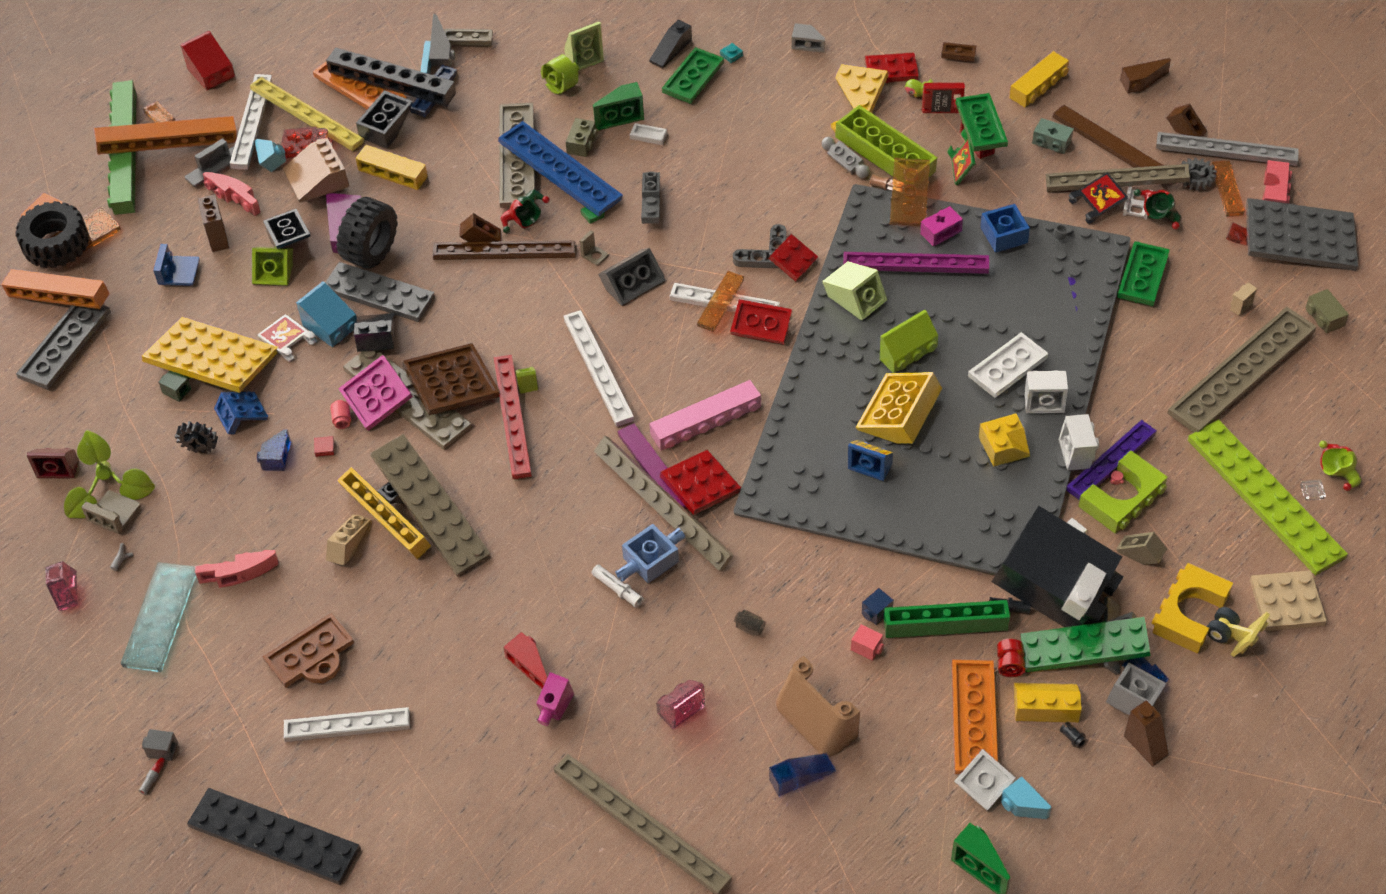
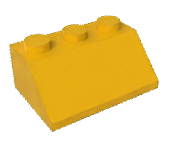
(1047, 702)

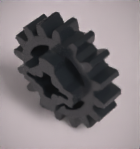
(196, 437)

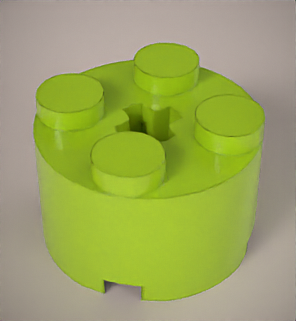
(560, 74)

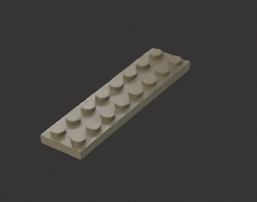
(515, 175)
(441, 428)
(430, 505)

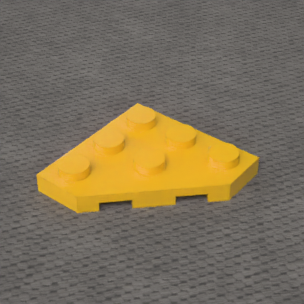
(861, 85)

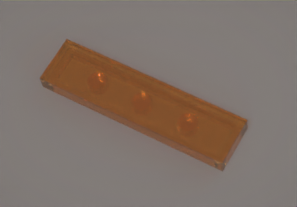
(1228, 189)
(720, 301)

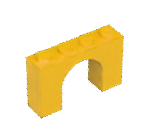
(1191, 583)

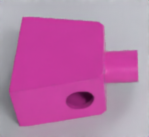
(554, 698)

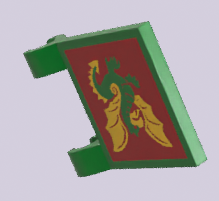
(962, 159)

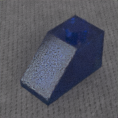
(275, 452)

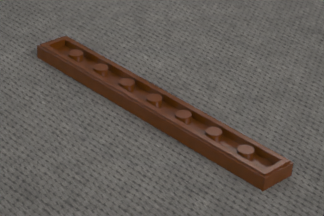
(1103, 138)
(504, 250)

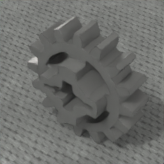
(1198, 171)

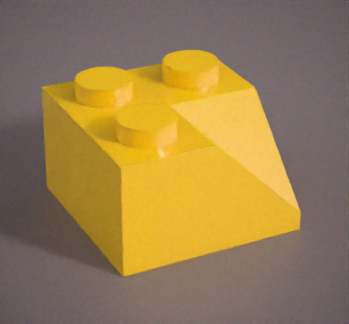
(1004, 440)

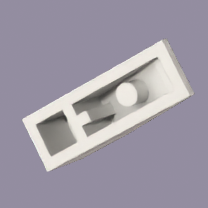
(1084, 591)

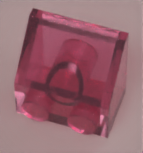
(681, 703)

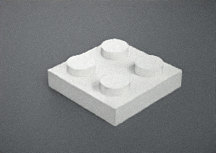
(984, 779)

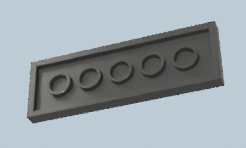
(380, 291)
(62, 345)

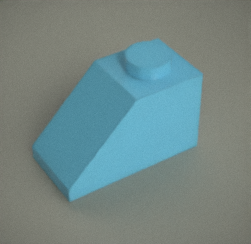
(270, 154)
(1024, 800)

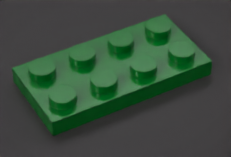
(692, 75)
(981, 122)
(1143, 273)

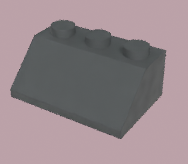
(632, 276)

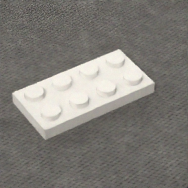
(1007, 365)

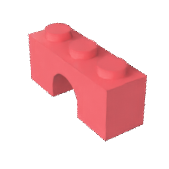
(1277, 177)

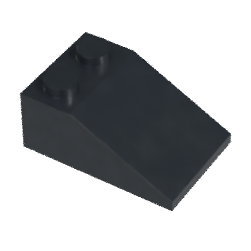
(384, 119)
(286, 229)
(375, 332)

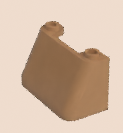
(819, 722)

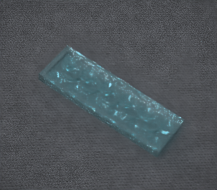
(159, 617)

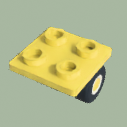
(1226, 626)

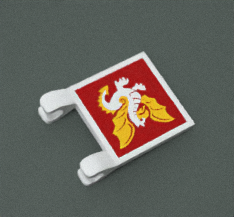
(284, 334)

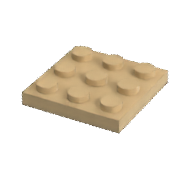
(1289, 600)

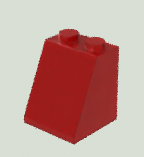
(207, 60)

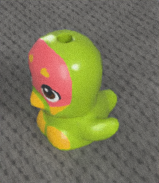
(915, 87)

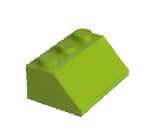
(908, 342)

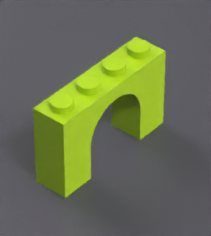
(1117, 513)

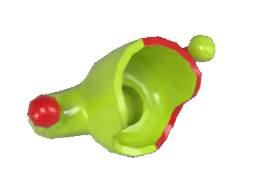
(1340, 462)

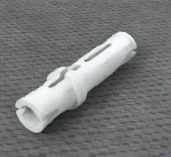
(623, 590)

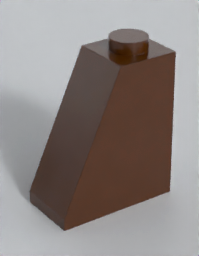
(1147, 733)

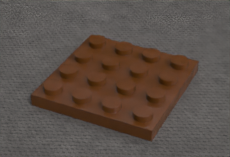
(451, 379)

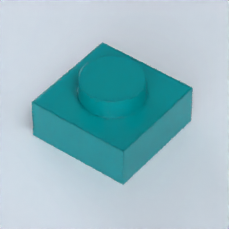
(731, 53)

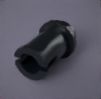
(1078, 739)

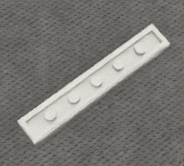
(702, 296)
(346, 724)

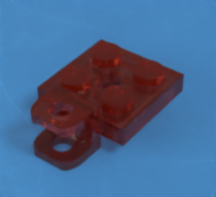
(304, 136)

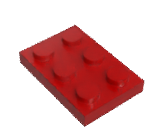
(899, 66)
(761, 321)

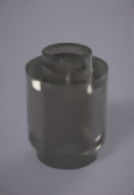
(749, 622)

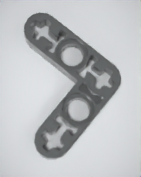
(745, 253)

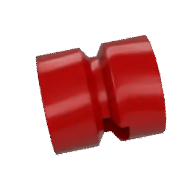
(1010, 658)

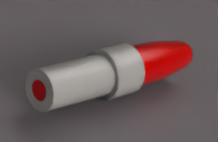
(152, 776)

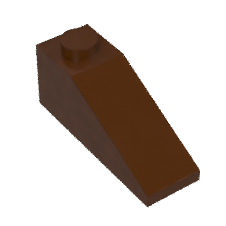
(1141, 76)

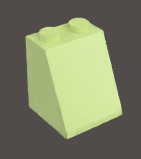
(856, 289)

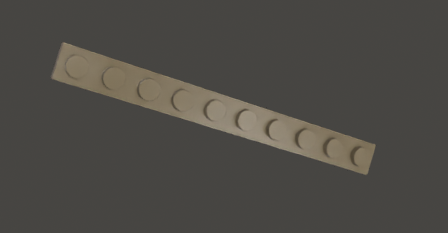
(664, 503)
(643, 825)

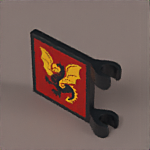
(1100, 195)

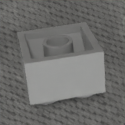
(1134, 688)

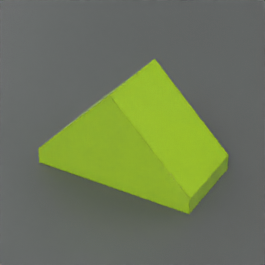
(526, 380)

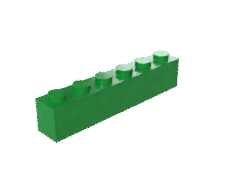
(946, 619)

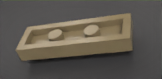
(468, 37)

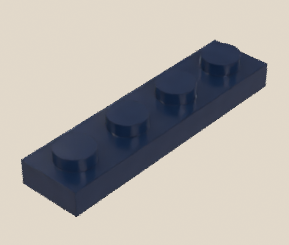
(423, 107)

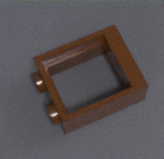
(213, 223)

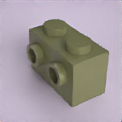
(581, 137)

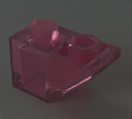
(62, 585)

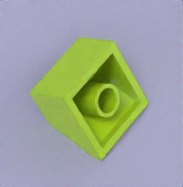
(271, 265)

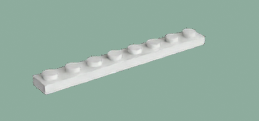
(249, 128)
(598, 369)

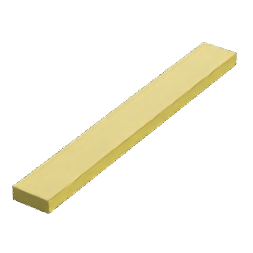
(306, 113)

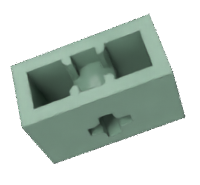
(1052, 136)

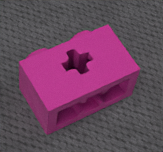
(941, 226)

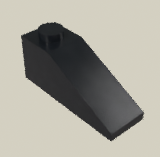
(672, 43)

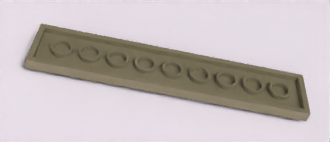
(1241, 370)

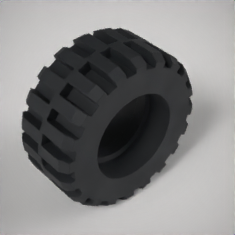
(48, 219)
(367, 232)

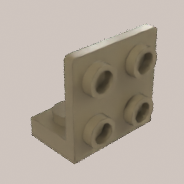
(111, 512)

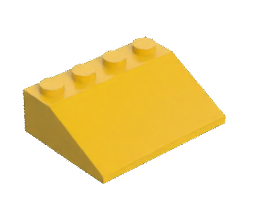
(900, 406)

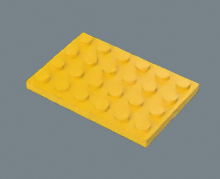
(210, 354)

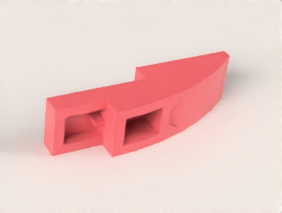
(232, 189)
(244, 568)

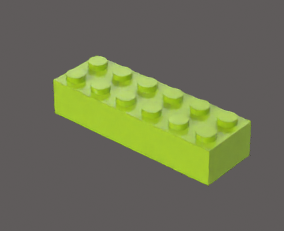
(879, 140)

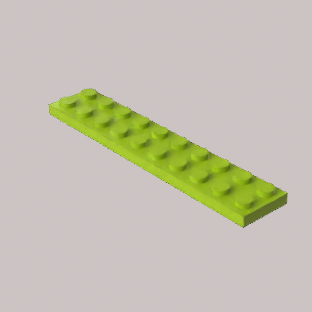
(1267, 497)

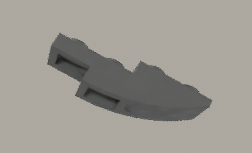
(650, 197)

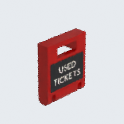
(940, 97)

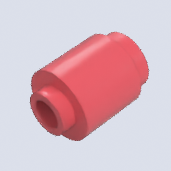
(340, 414)

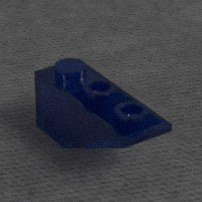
(799, 771)

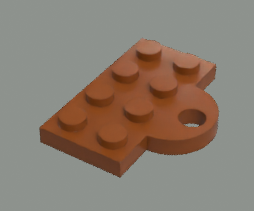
(310, 652)

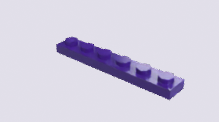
(1108, 462)

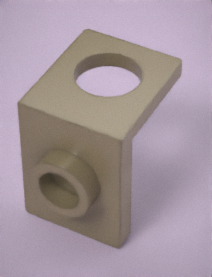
(588, 248)

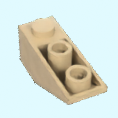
(346, 539)

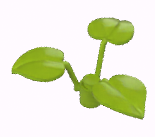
(94, 449)

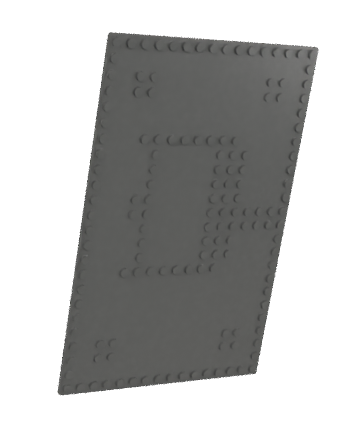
(942, 488)

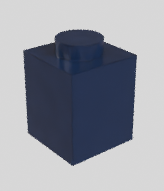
(874, 606)

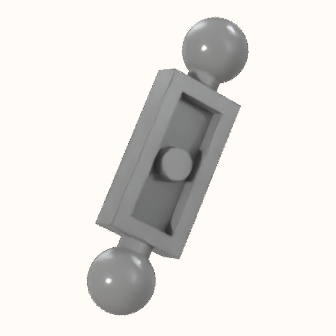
(845, 157)

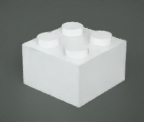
(1046, 391)
(1078, 442)

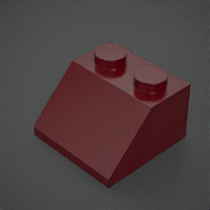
(53, 463)

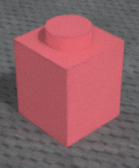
(867, 642)

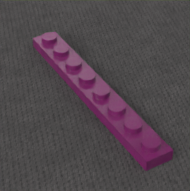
(920, 262)

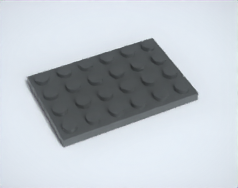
(1301, 234)

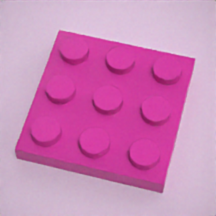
(375, 392)

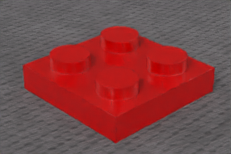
(793, 257)

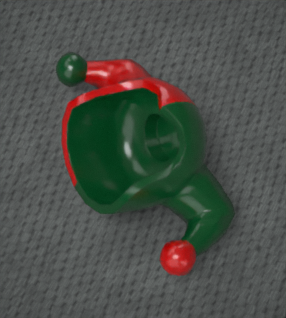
(1160, 205)
(524, 210)

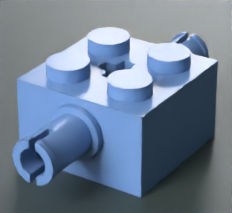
(650, 553)

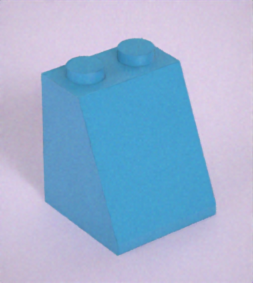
(326, 314)

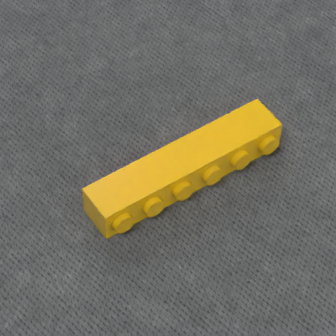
(384, 513)

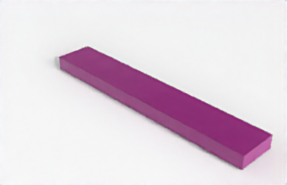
(645, 456)

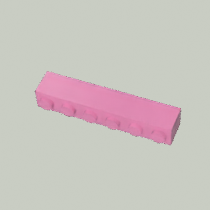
(705, 415)

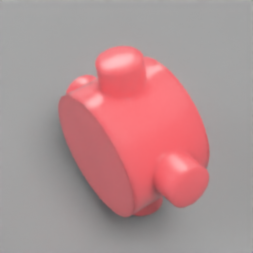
(1116, 478)

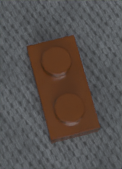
(958, 51)

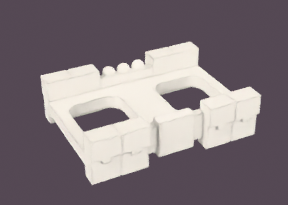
(1133, 202)

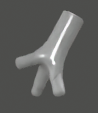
(119, 558)

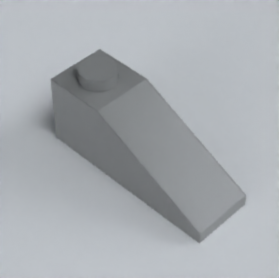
(440, 47)

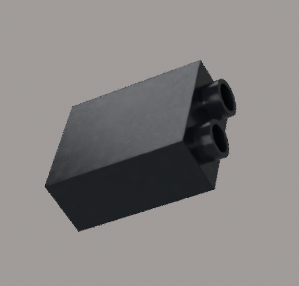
(1048, 564)

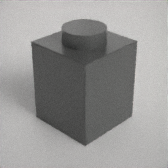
(160, 744)

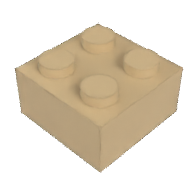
(1243, 299)

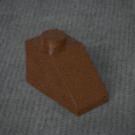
(1186, 121)
(479, 230)

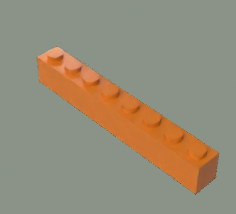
(164, 135)

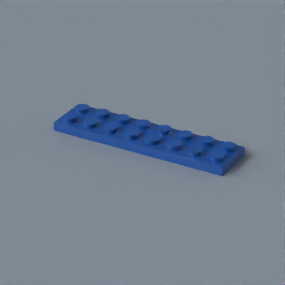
(560, 168)

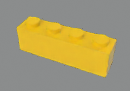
(1039, 79)
(391, 167)

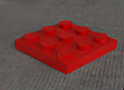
(700, 482)

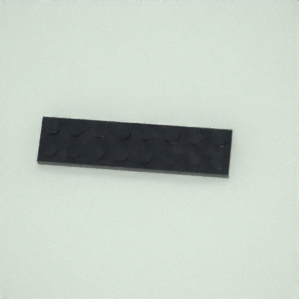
(274, 836)

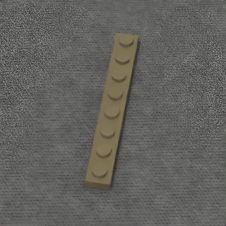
(1123, 177)

